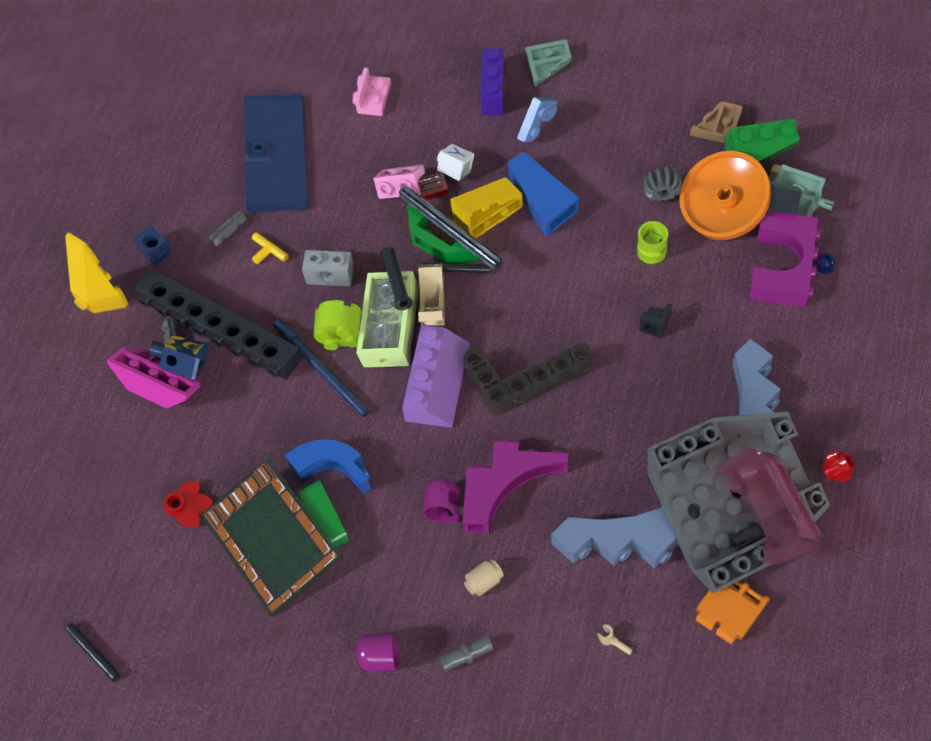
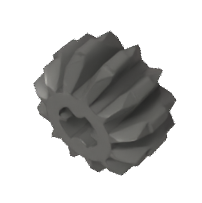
(662, 184)

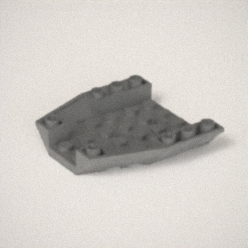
(686, 475)

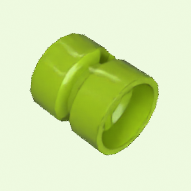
(652, 242)

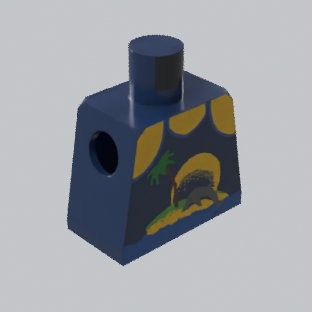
(181, 356)

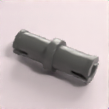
(465, 653)

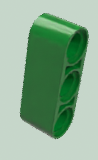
(321, 508)

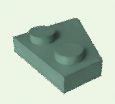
(547, 59)

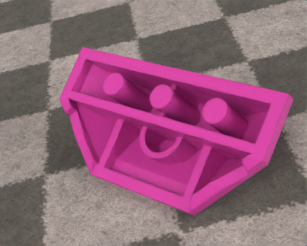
(144, 377)

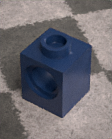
(152, 245)

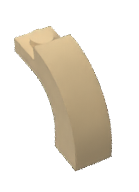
(431, 295)

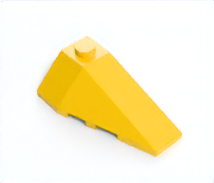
(89, 281)

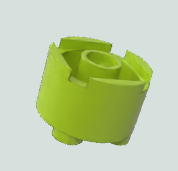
(337, 324)

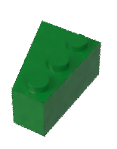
(762, 140)

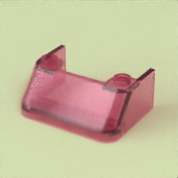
(775, 504)

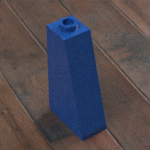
(542, 193)

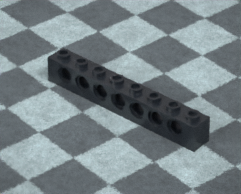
(210, 314)

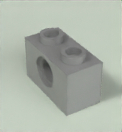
(328, 268)

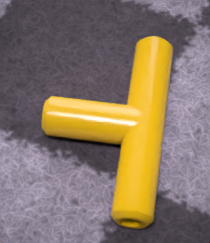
(268, 247)

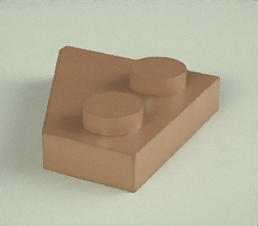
(718, 122)

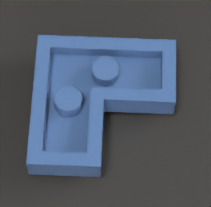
(540, 110)

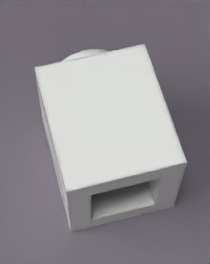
(455, 162)

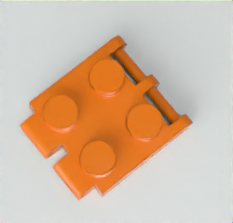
(731, 611)

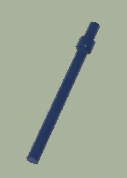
(293, 338)

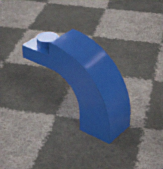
(325, 455)

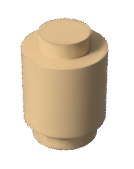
(483, 577)

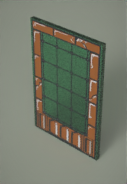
(271, 536)

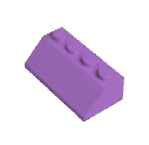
(435, 377)

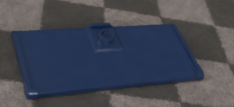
(274, 153)

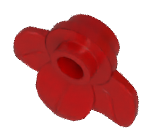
(191, 503)

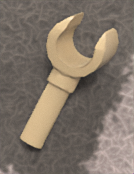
(611, 639)

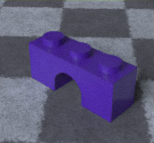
(492, 81)

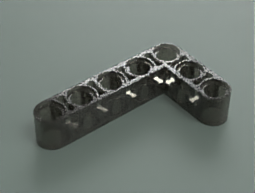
(526, 378)

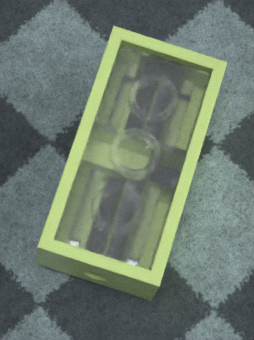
(385, 331)

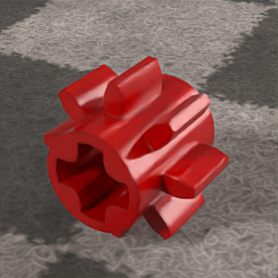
(838, 466)

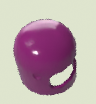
(438, 499)
(378, 652)

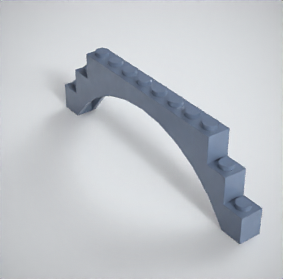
(651, 532)

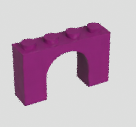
(790, 285)

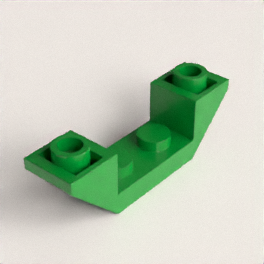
(434, 246)

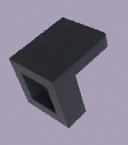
(785, 201)
(655, 321)

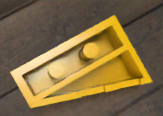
(486, 206)

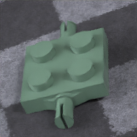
(809, 184)

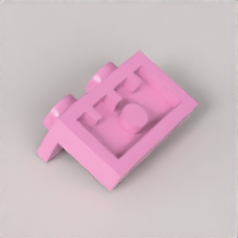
(371, 93)
(391, 180)

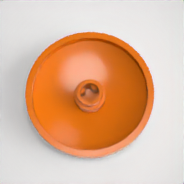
(725, 195)

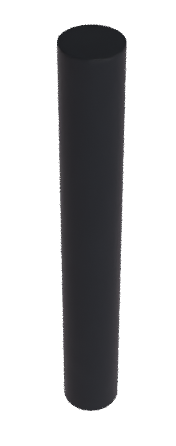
(463, 268)
(92, 652)

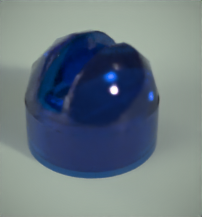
(822, 265)

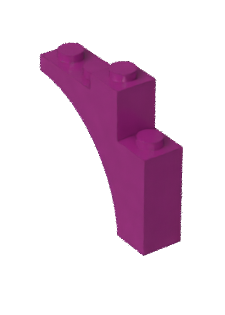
(510, 469)

